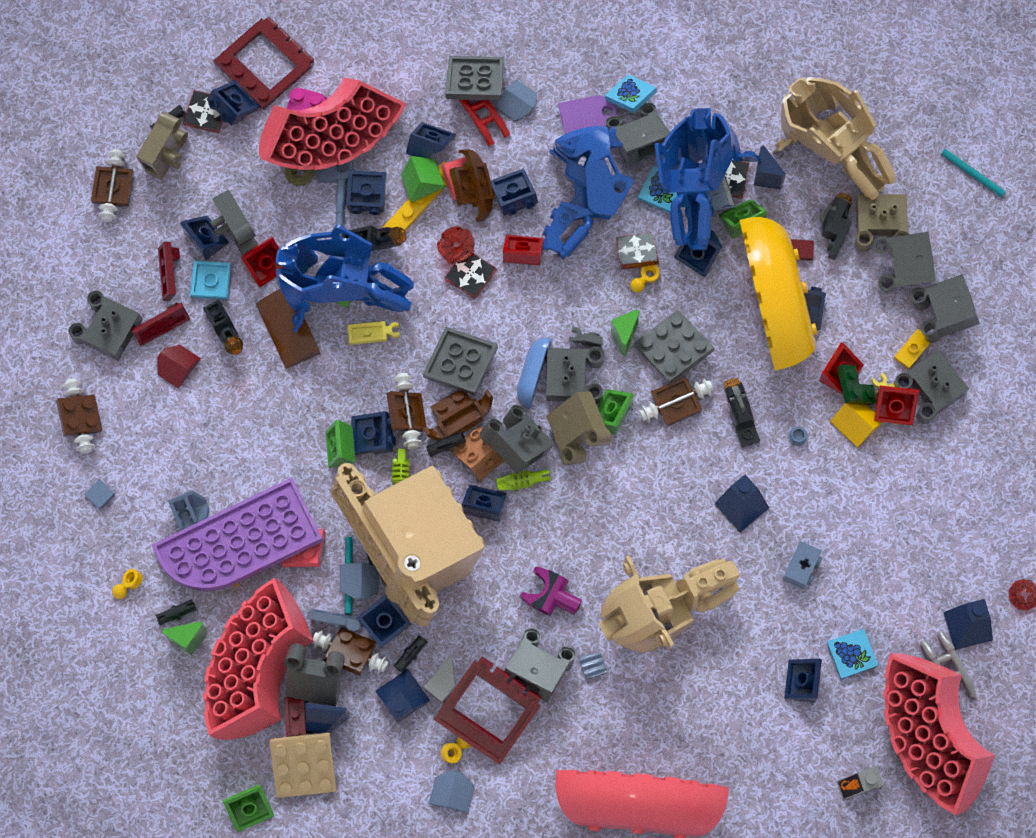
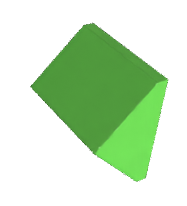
(421, 177)
(732, 217)
(624, 328)
(614, 408)
(340, 444)
(186, 636)
(248, 807)

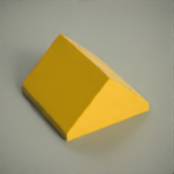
(855, 422)

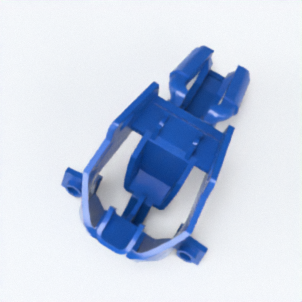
(688, 144)
(591, 183)
(342, 276)

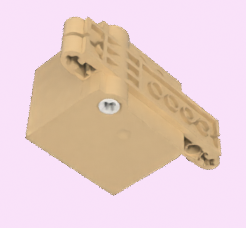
(411, 536)

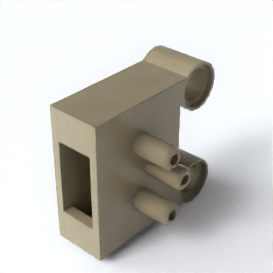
(162, 146)
(880, 217)
(576, 422)

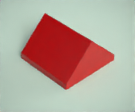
(522, 250)
(261, 262)
(842, 356)
(896, 405)

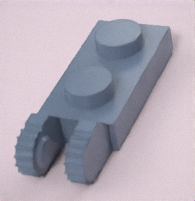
(336, 619)

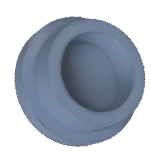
(798, 436)

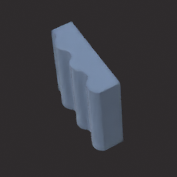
(99, 494)
(593, 665)

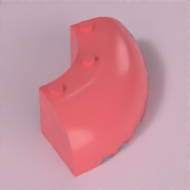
(331, 131)
(250, 664)
(931, 732)
(640, 802)

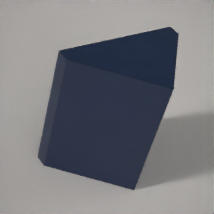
(768, 171)
(203, 236)
(484, 503)
(384, 621)
(803, 680)

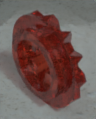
(1018, 600)

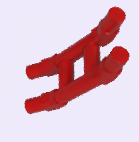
(481, 124)

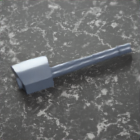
(340, 175)

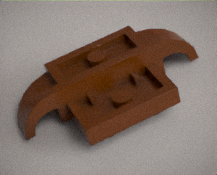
(473, 184)
(458, 414)

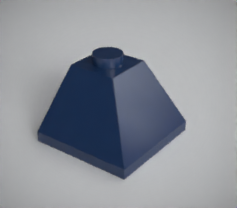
(428, 140)
(700, 260)
(742, 503)
(969, 624)
(402, 696)
(324, 718)

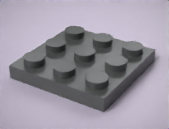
(474, 78)
(674, 346)
(460, 361)

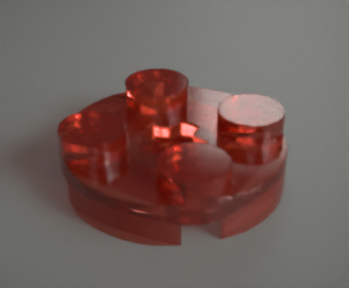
(458, 253)

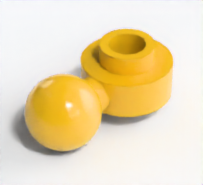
(638, 284)
(131, 580)
(455, 749)

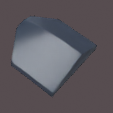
(517, 101)
(189, 509)
(359, 580)
(452, 791)

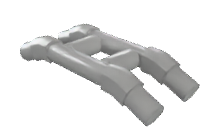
(951, 655)

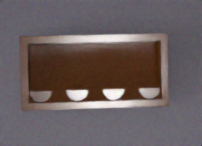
(291, 345)

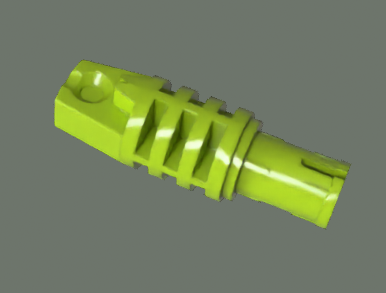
(400, 467)
(521, 480)

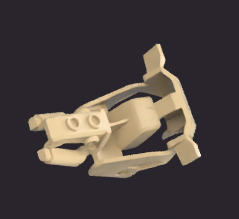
(836, 136)
(630, 611)

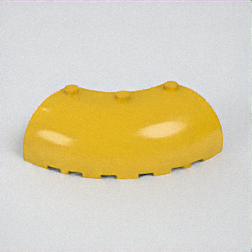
(779, 291)

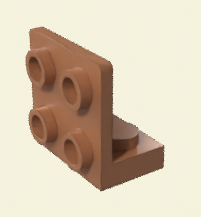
(477, 455)

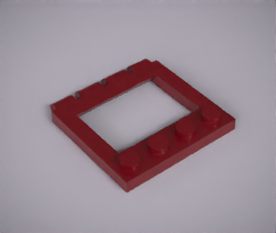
(248, 81)
(474, 733)

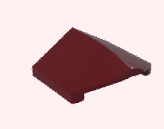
(176, 364)

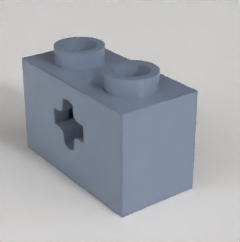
(806, 554)

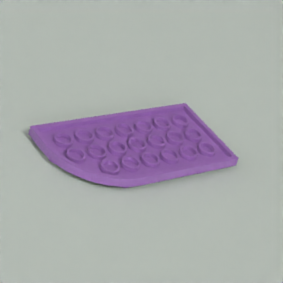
(240, 540)

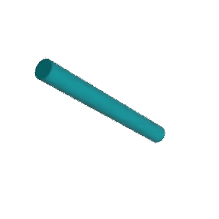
(972, 172)
(348, 560)

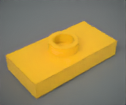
(912, 349)

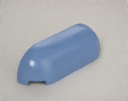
(532, 371)

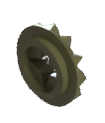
(295, 179)

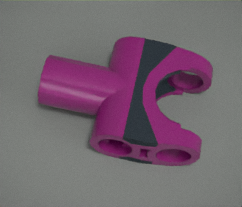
(552, 594)

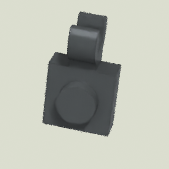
(589, 340)

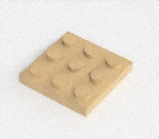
(303, 765)

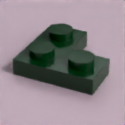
(852, 390)

